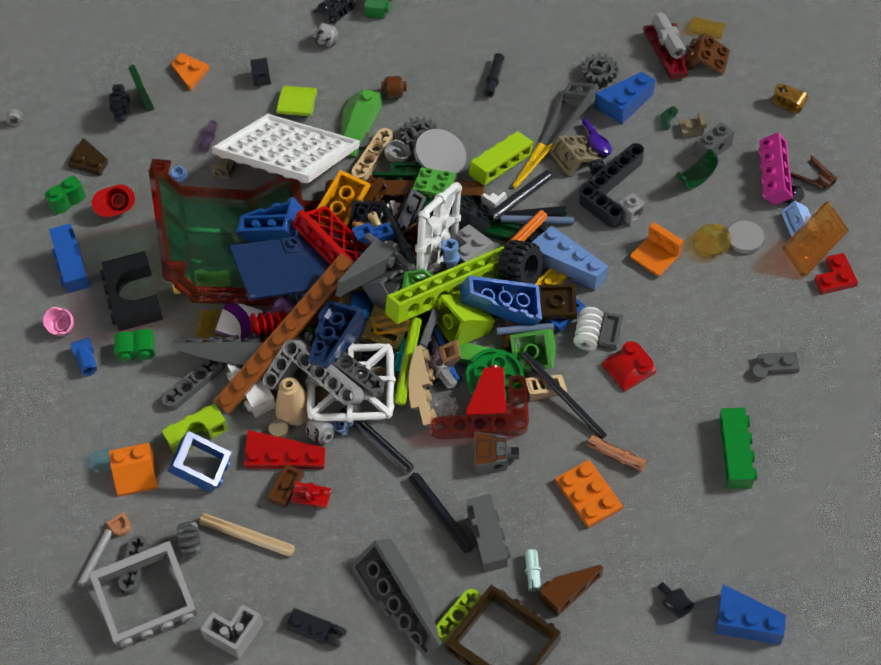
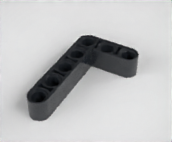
(593, 192)

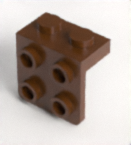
(709, 52)

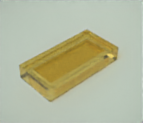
(711, 28)

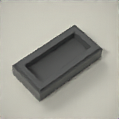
(610, 331)

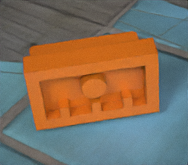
(658, 250)

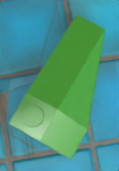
(360, 115)

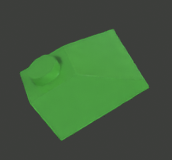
(538, 344)

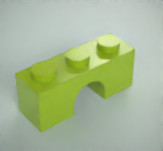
(207, 420)

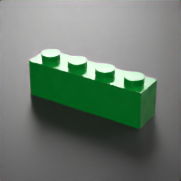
(736, 448)

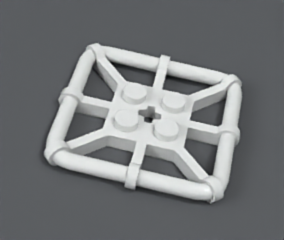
(435, 229)
(389, 380)

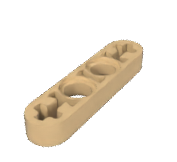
(372, 155)

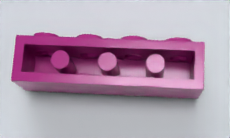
(775, 169)

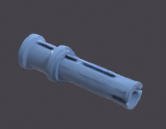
(450, 254)

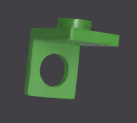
(411, 278)

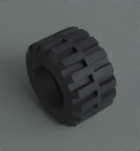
(520, 262)

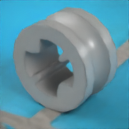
(14, 117)

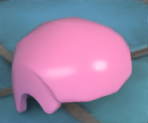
(58, 321)

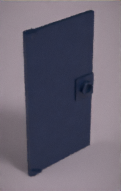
(279, 266)

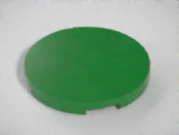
(493, 357)

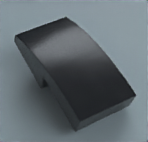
(361, 209)

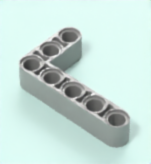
(300, 359)

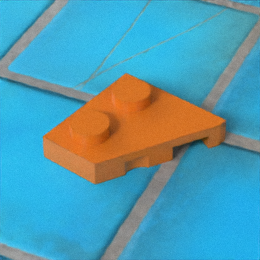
(189, 69)

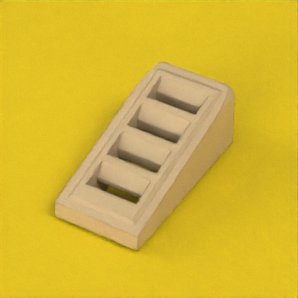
(542, 393)

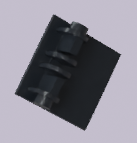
(335, 9)

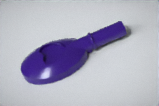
(597, 141)

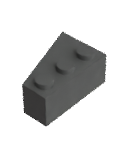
(386, 284)
(487, 534)

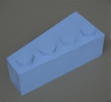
(570, 259)

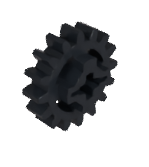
(119, 102)

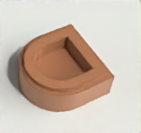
(119, 525)

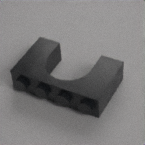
(126, 312)

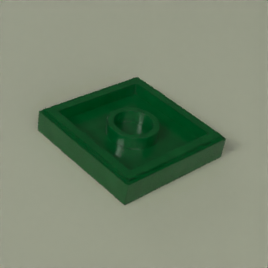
(141, 87)

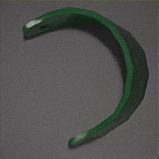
(699, 171)

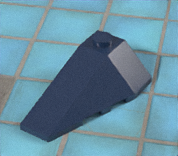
(336, 331)

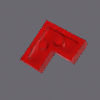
(840, 275)

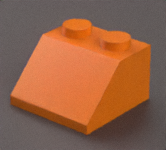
(133, 469)

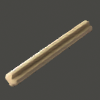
(247, 534)

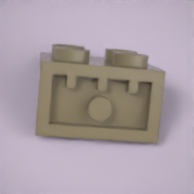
(571, 151)

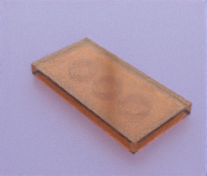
(815, 239)

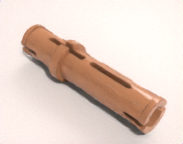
(617, 453)

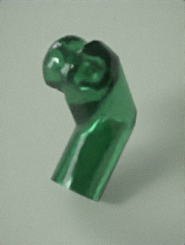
(667, 116)

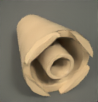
(291, 402)

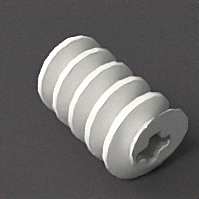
(588, 328)

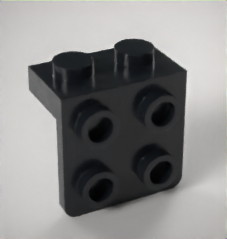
(473, 214)

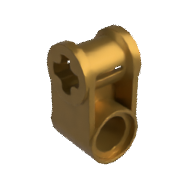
(790, 99)

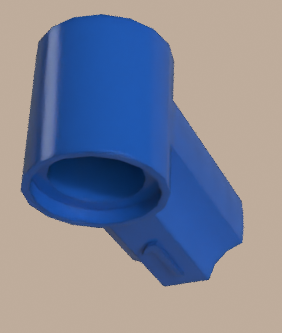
(83, 353)

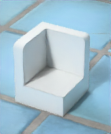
(493, 200)

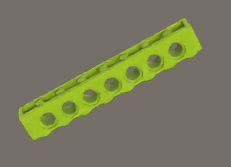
(426, 293)

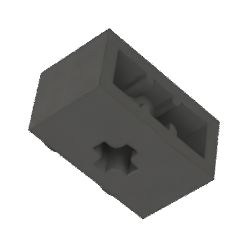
(717, 139)

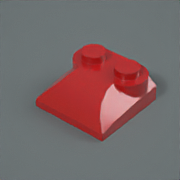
(629, 366)

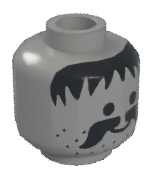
(325, 35)
(320, 431)

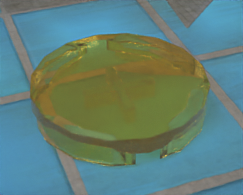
(712, 240)

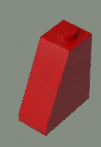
(489, 393)

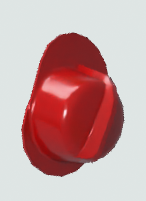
(113, 200)

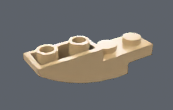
(419, 379)

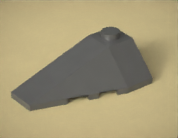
(369, 265)

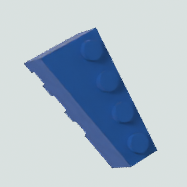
(503, 298)

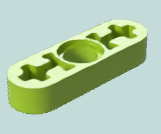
(463, 600)

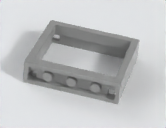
(131, 564)

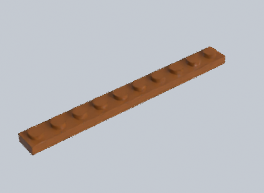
(287, 330)

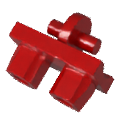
(311, 495)

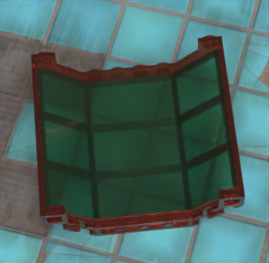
(199, 227)

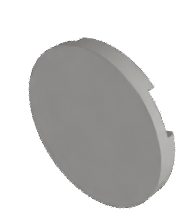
(440, 151)

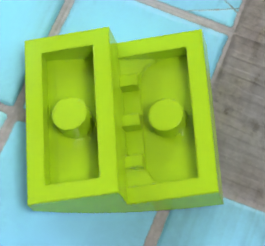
(296, 100)

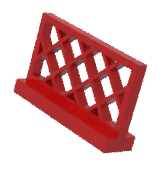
(323, 243)

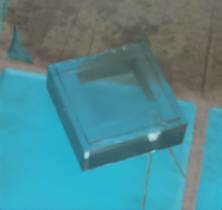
(100, 460)

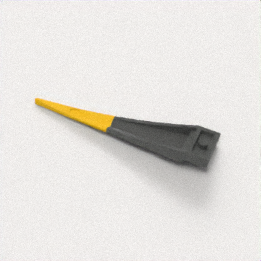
(569, 108)

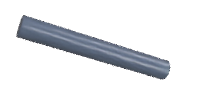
(523, 329)

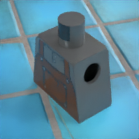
(492, 453)

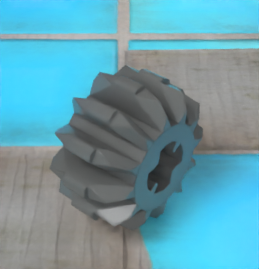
(189, 539)

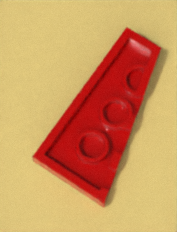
(274, 452)

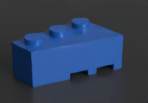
(625, 97)
(269, 223)
(69, 258)
(748, 618)

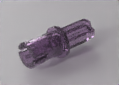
(208, 136)

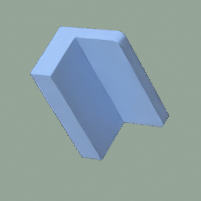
(795, 216)

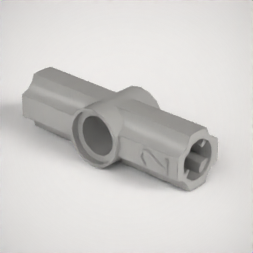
(668, 35)

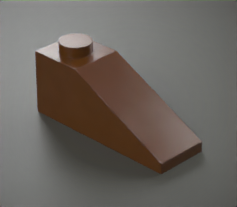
(567, 588)

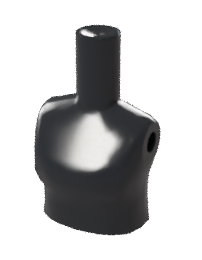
(676, 601)

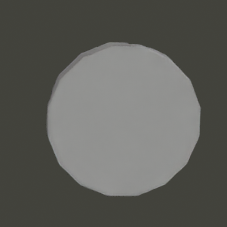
(746, 237)

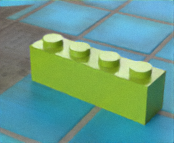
(500, 158)

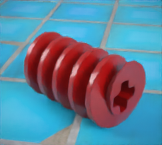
(266, 323)

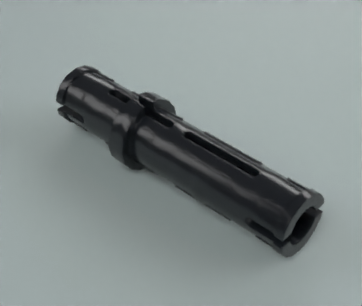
(492, 79)

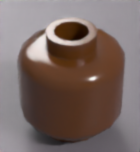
(393, 87)

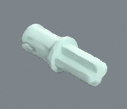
(532, 570)

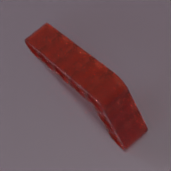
(489, 420)

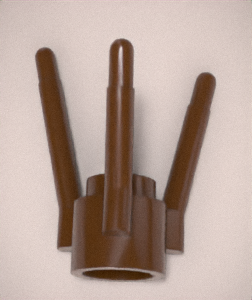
(826, 178)

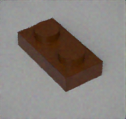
(284, 486)

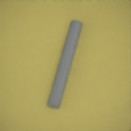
(95, 557)

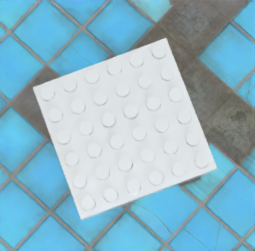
(286, 148)

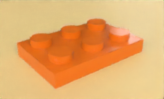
(588, 493)

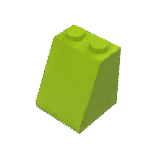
(462, 321)

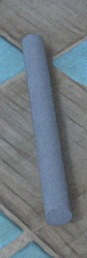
(524, 219)

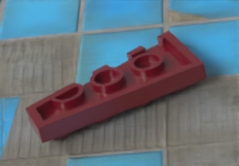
(674, 67)

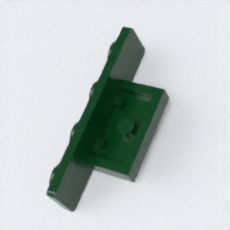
(400, 171)

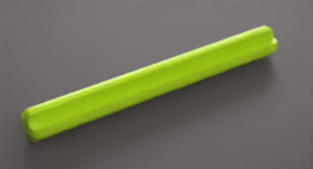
(410, 346)

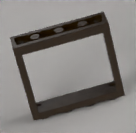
(514, 607)

